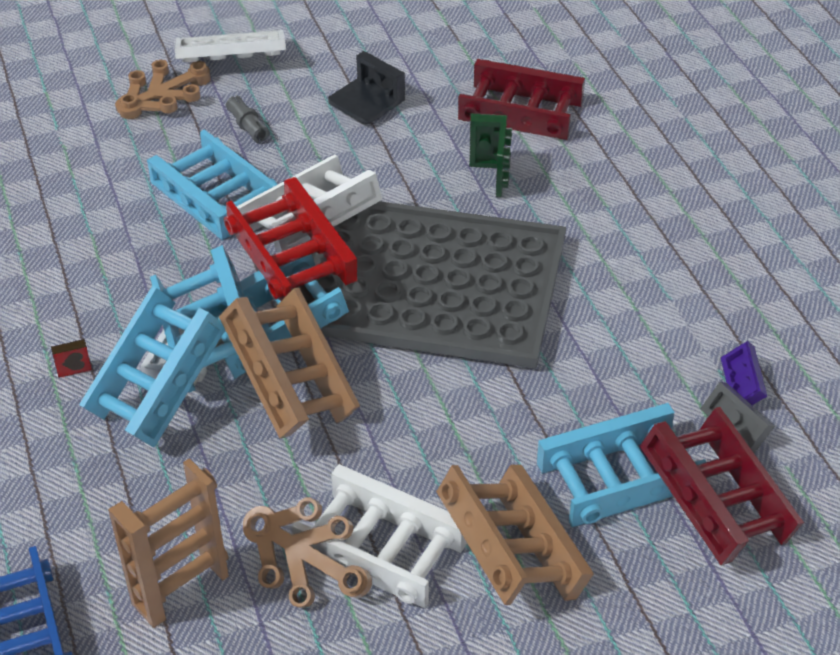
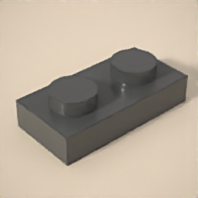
(745, 418)

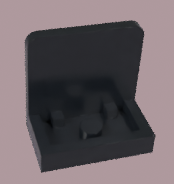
(373, 93)

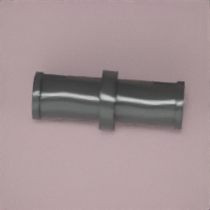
(247, 119)

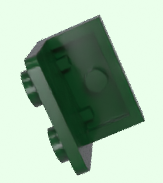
(489, 145)

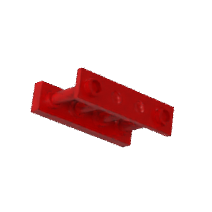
(308, 220)

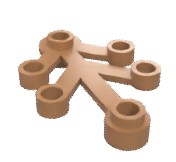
(133, 103)
(299, 549)

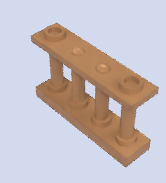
(267, 373)
(535, 520)
(138, 548)

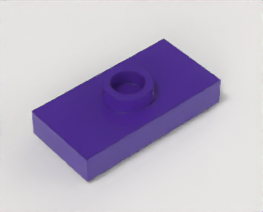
(744, 372)

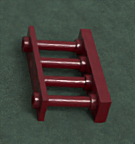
(524, 82)
(699, 500)

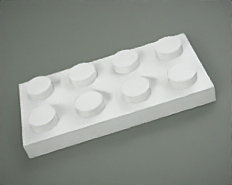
(219, 46)

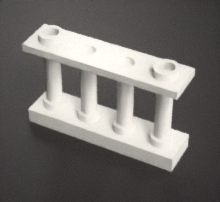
(337, 205)
(399, 508)

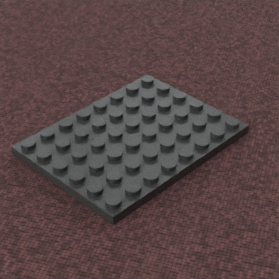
(447, 282)

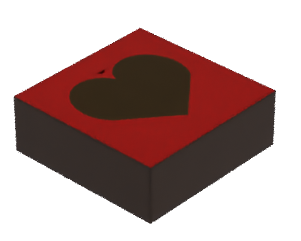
(71, 358)

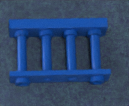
(41, 574)

